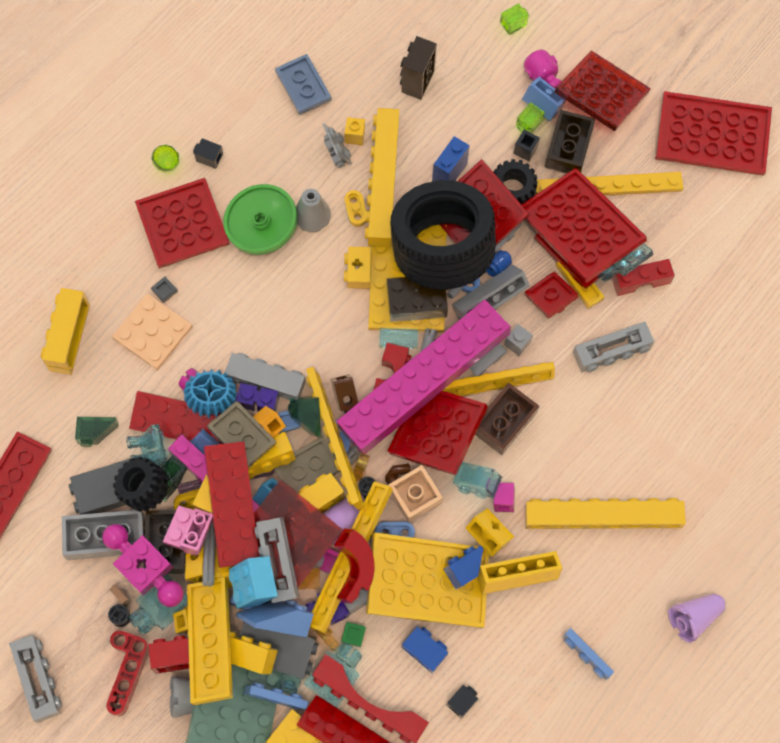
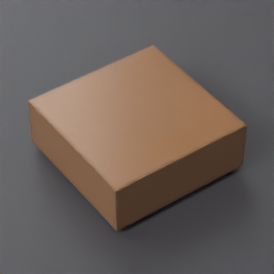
(120, 595)

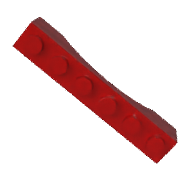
(405, 723)

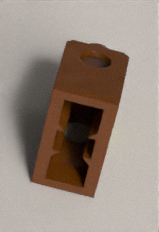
(343, 387)

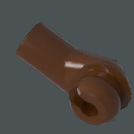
(395, 471)

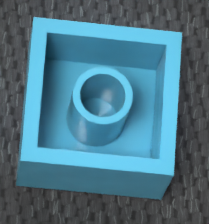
(253, 582)

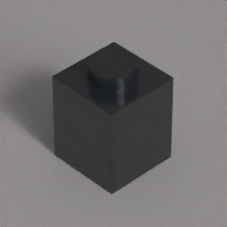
(526, 145)
(208, 153)
(462, 701)

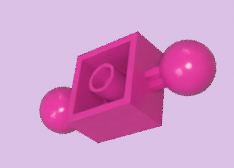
(169, 592)

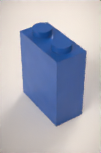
(451, 161)

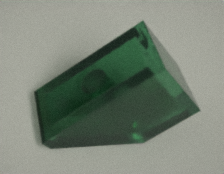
(306, 413)
(94, 429)
(175, 472)

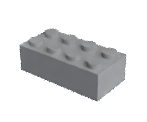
(84, 533)

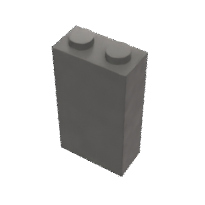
(95, 489)
(293, 651)

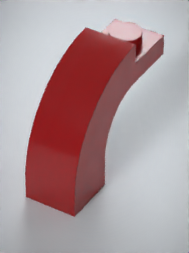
(361, 564)

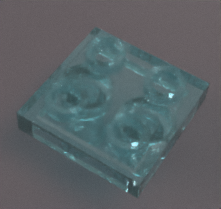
(151, 445)

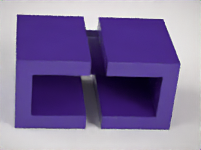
(265, 397)

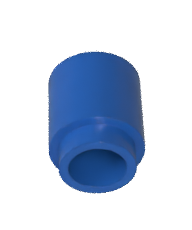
(500, 262)

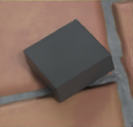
(164, 289)

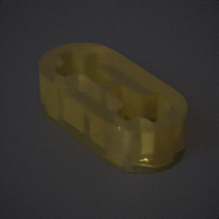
(361, 466)

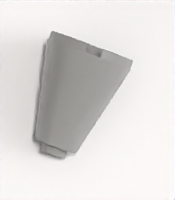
(312, 211)
(180, 697)

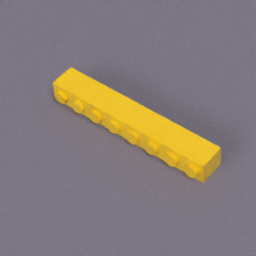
(383, 177)
(604, 514)

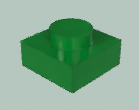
(353, 634)

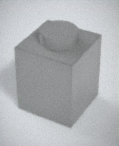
(518, 340)

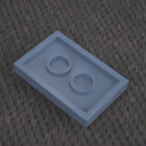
(303, 84)

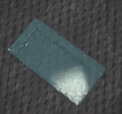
(399, 336)

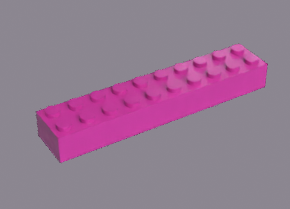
(423, 377)

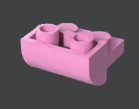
(188, 530)

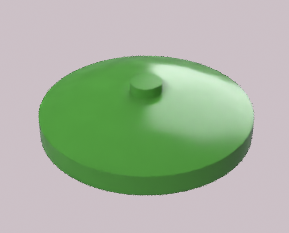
(260, 219)

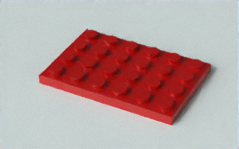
(714, 133)
(582, 225)

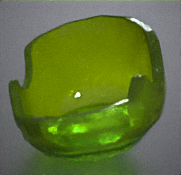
(165, 158)

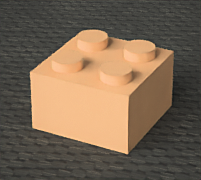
(415, 493)

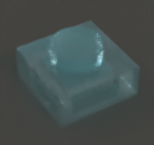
(289, 683)

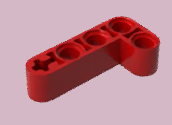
(123, 674)

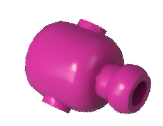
(542, 65)

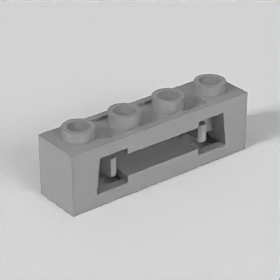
(639, 341)
(284, 593)
(25, 646)

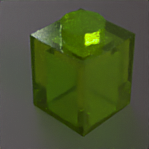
(514, 19)
(530, 118)

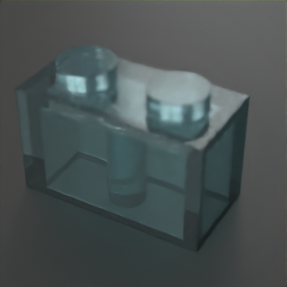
(477, 480)

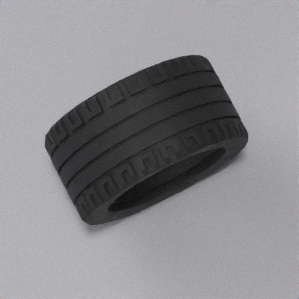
(443, 204)

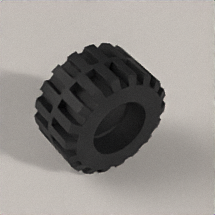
(521, 173)
(130, 477)

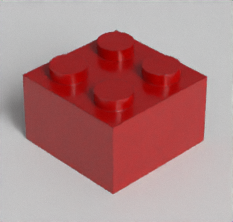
(169, 655)

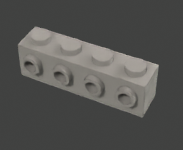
(494, 291)
(263, 375)

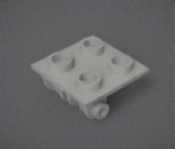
(335, 145)

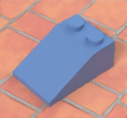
(279, 617)

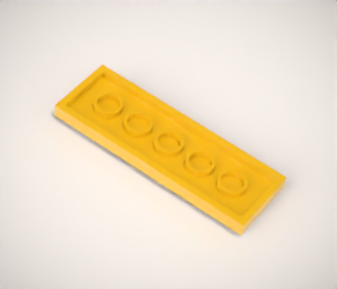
(209, 642)

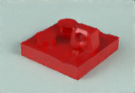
(551, 295)

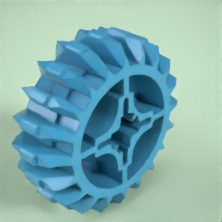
(220, 398)

